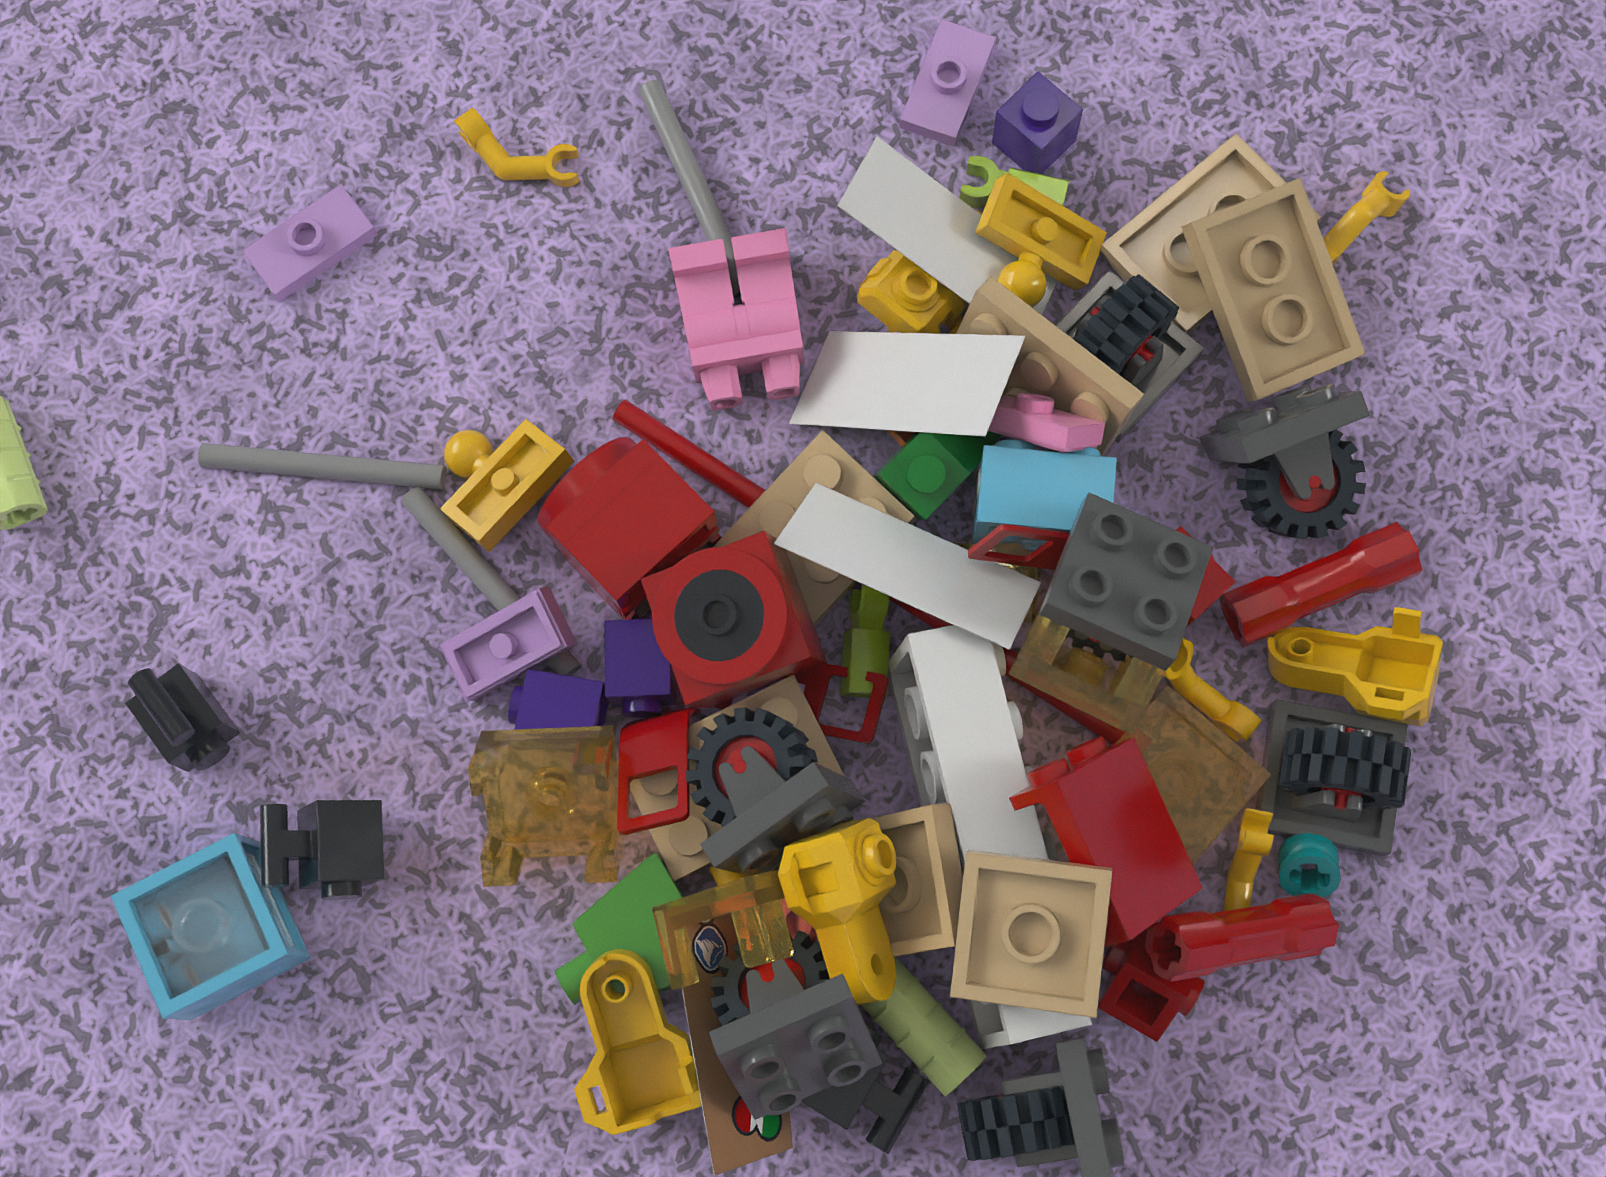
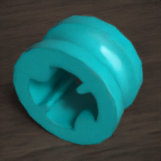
(1308, 849)

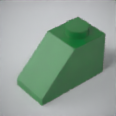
(931, 468)

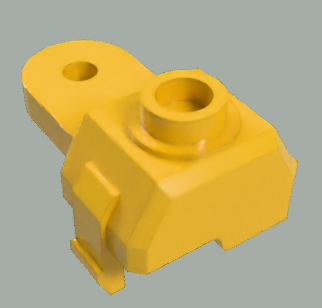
(909, 297)
(1379, 671)
(836, 888)
(640, 1057)

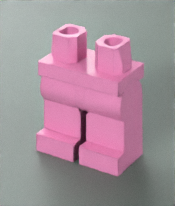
(742, 337)

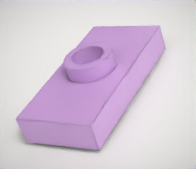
(947, 82)
(310, 242)
(508, 644)

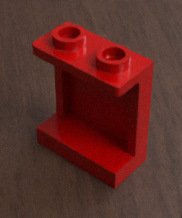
(1116, 819)

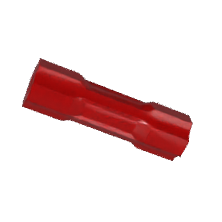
(1361, 567)
(1202, 942)

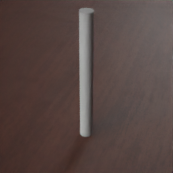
(688, 171)
(322, 466)
(473, 564)

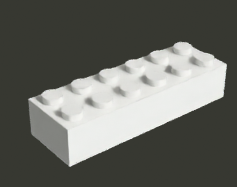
(968, 754)

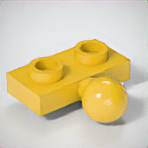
(1041, 236)
(502, 481)

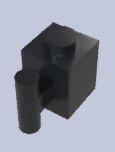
(181, 717)
(334, 846)
(892, 1107)

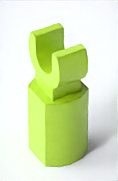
(987, 170)
(866, 642)

